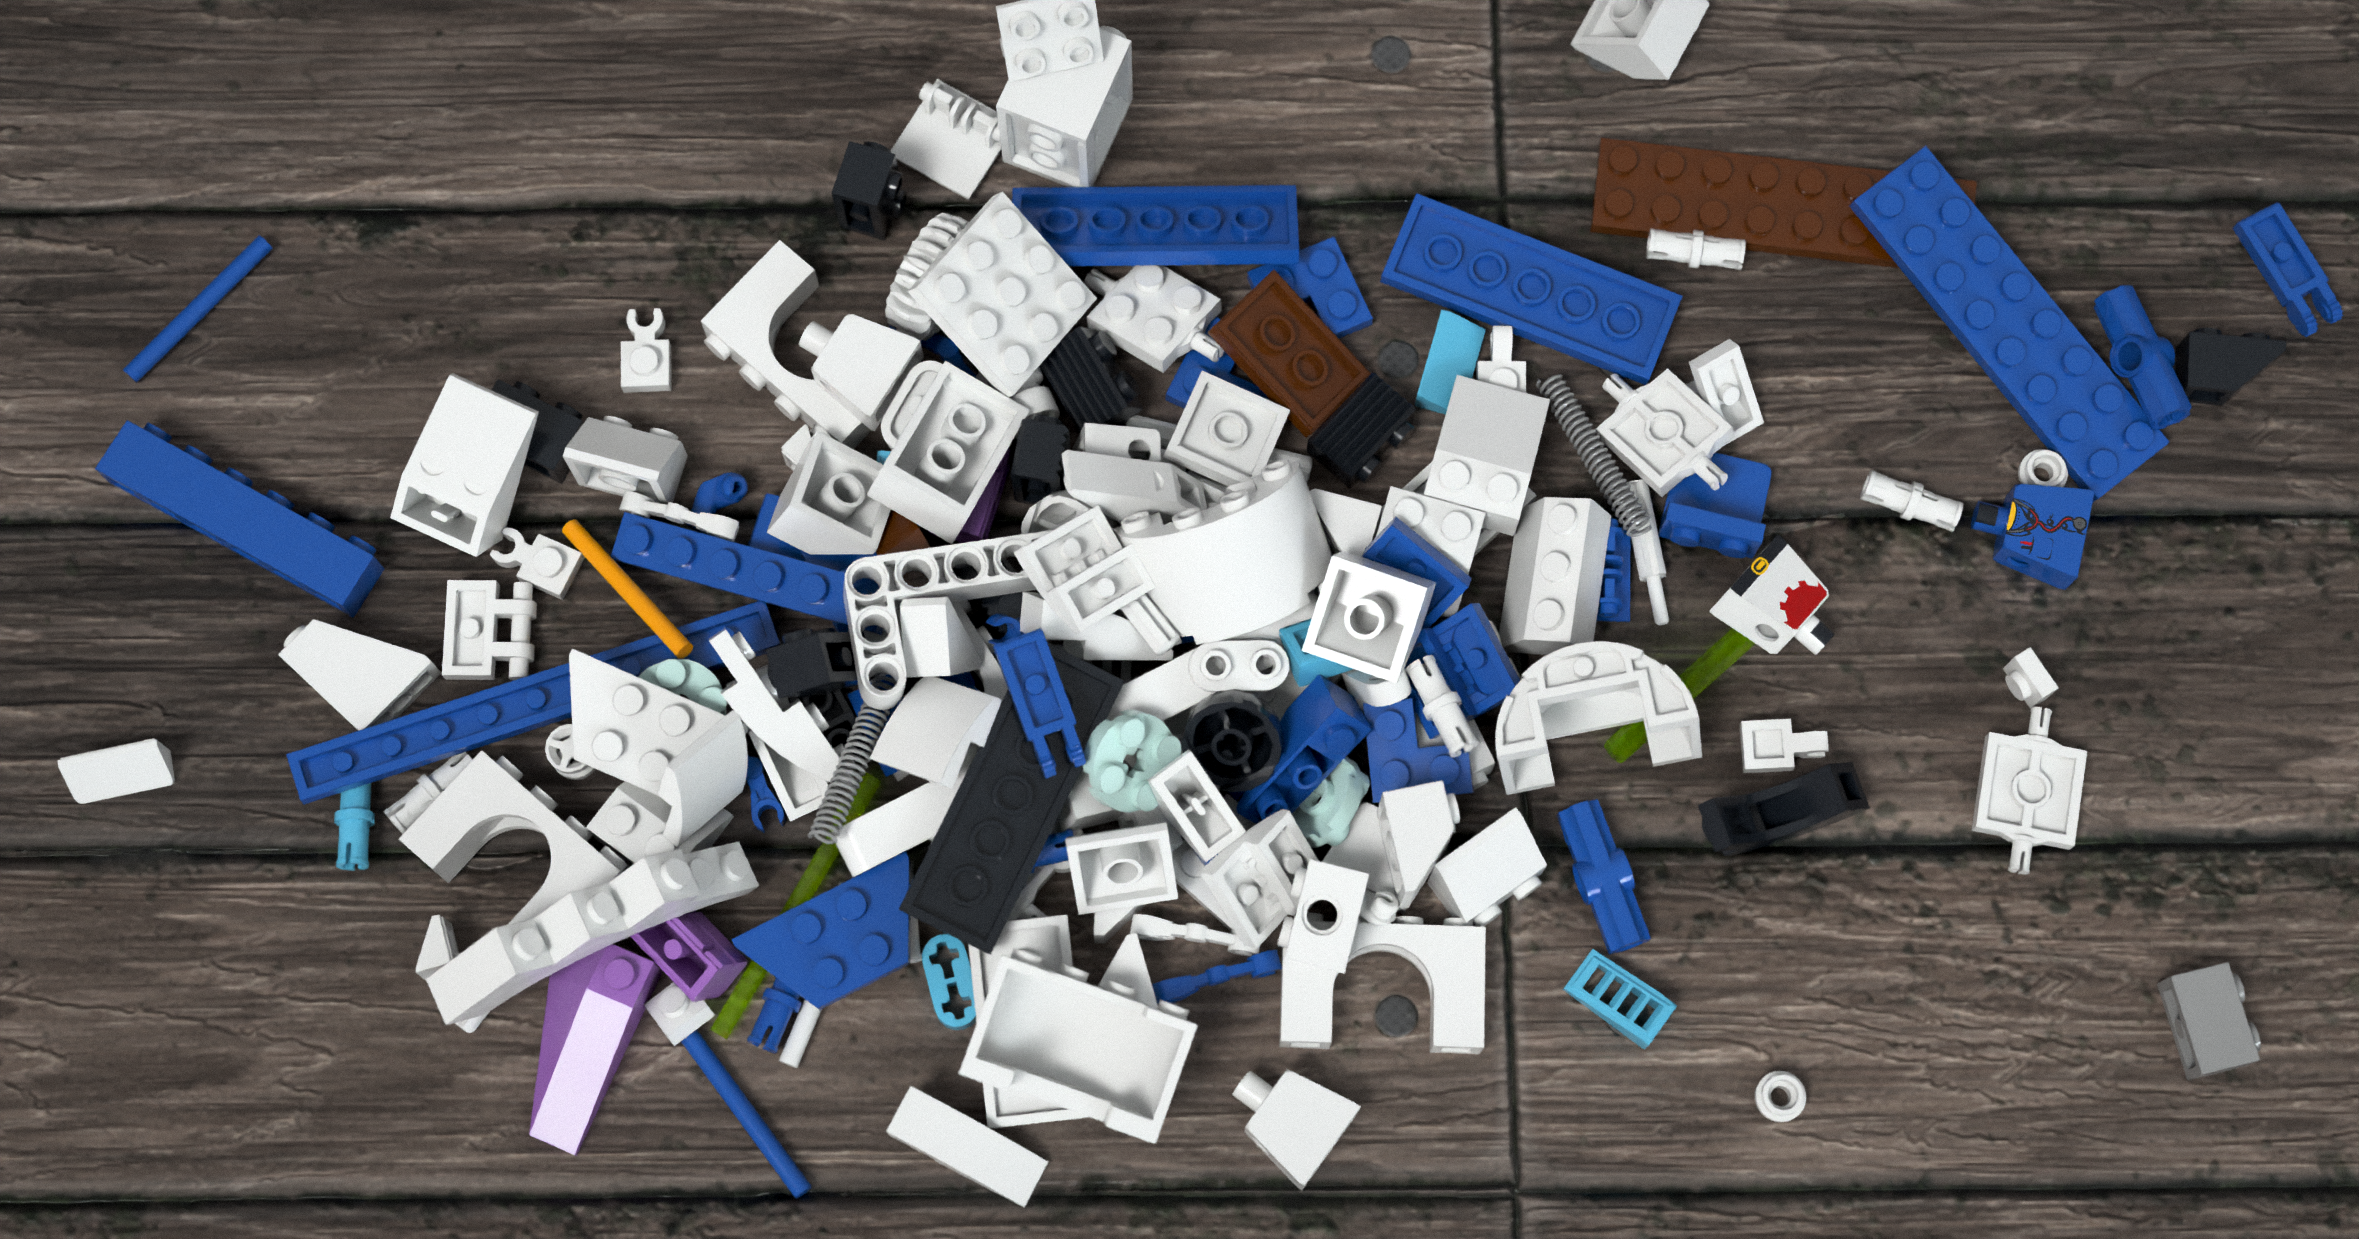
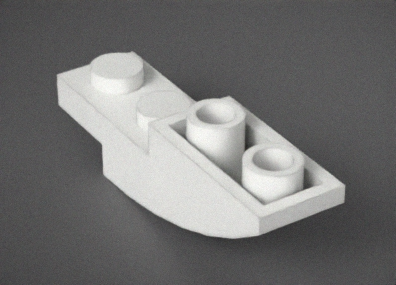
(790, 731)

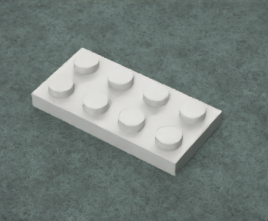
(1050, 940)

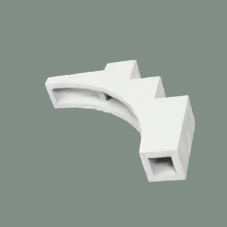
(586, 922)

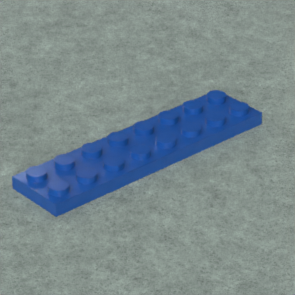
(2008, 323)

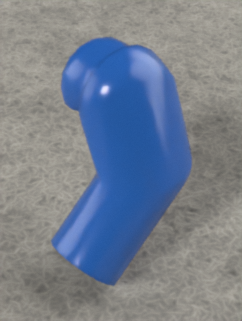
(719, 493)

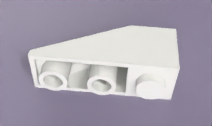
(1130, 485)

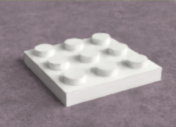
(1002, 295)

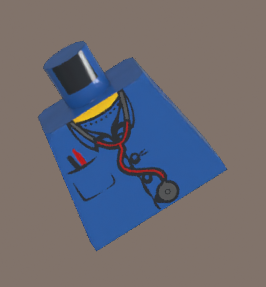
(2039, 530)

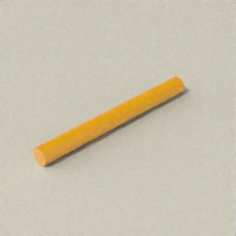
(627, 589)

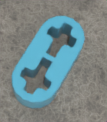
(939, 985)

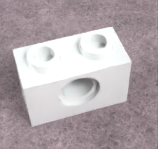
(1331, 946)

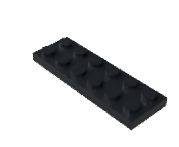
(1004, 815)

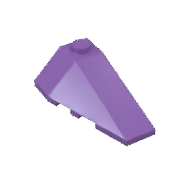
(584, 1036)

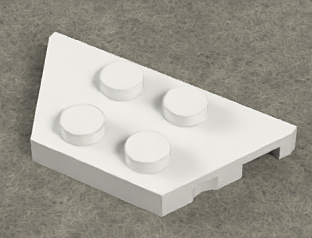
(630, 723)

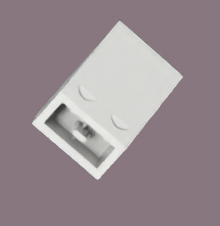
(466, 467)

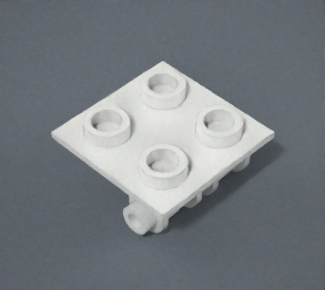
(1048, 36)
(950, 139)

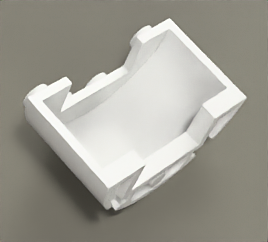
(1236, 561)
(1587, 691)
(1079, 1044)

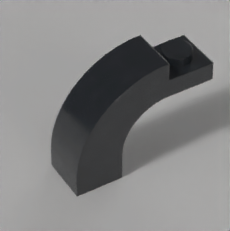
(1783, 811)

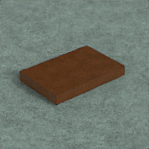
(1289, 353)

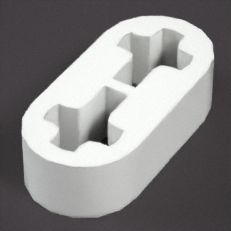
(1376, 690)

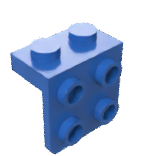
(1722, 517)

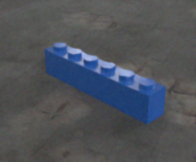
(241, 518)

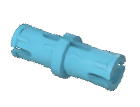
(354, 824)

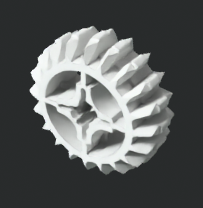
(901, 307)

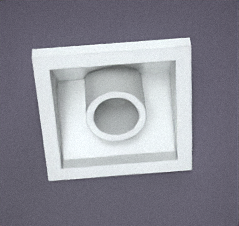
(1122, 868)

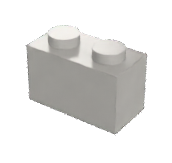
(2209, 1021)

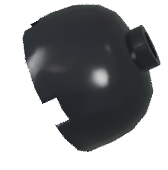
(1234, 739)

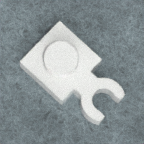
(646, 360)
(544, 563)

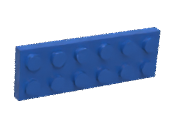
(1165, 224)
(1532, 287)

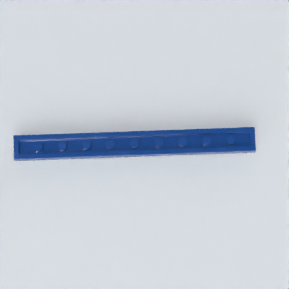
(498, 711)

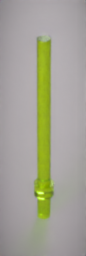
(802, 892)

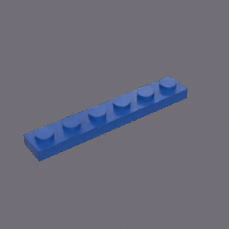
(736, 568)

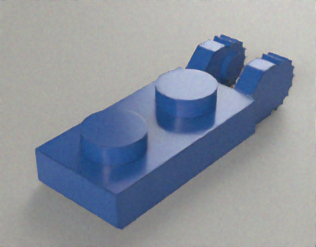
(2288, 267)
(1039, 696)

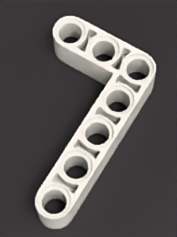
(937, 566)

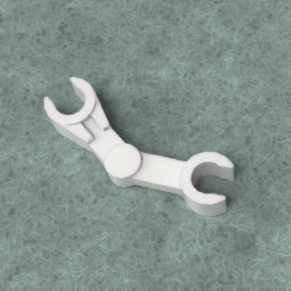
(710, 524)
(1159, 929)

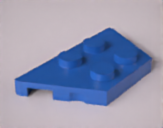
(838, 937)

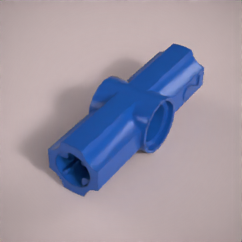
(2142, 357)
(1603, 876)

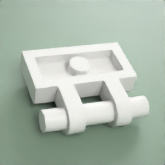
(472, 627)

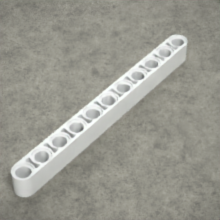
(920, 812)

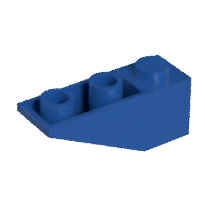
(1317, 736)

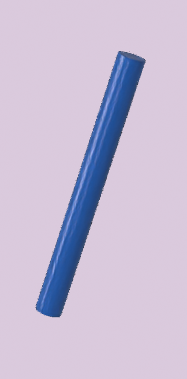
(197, 308)
(746, 1114)

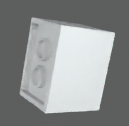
(1068, 118)

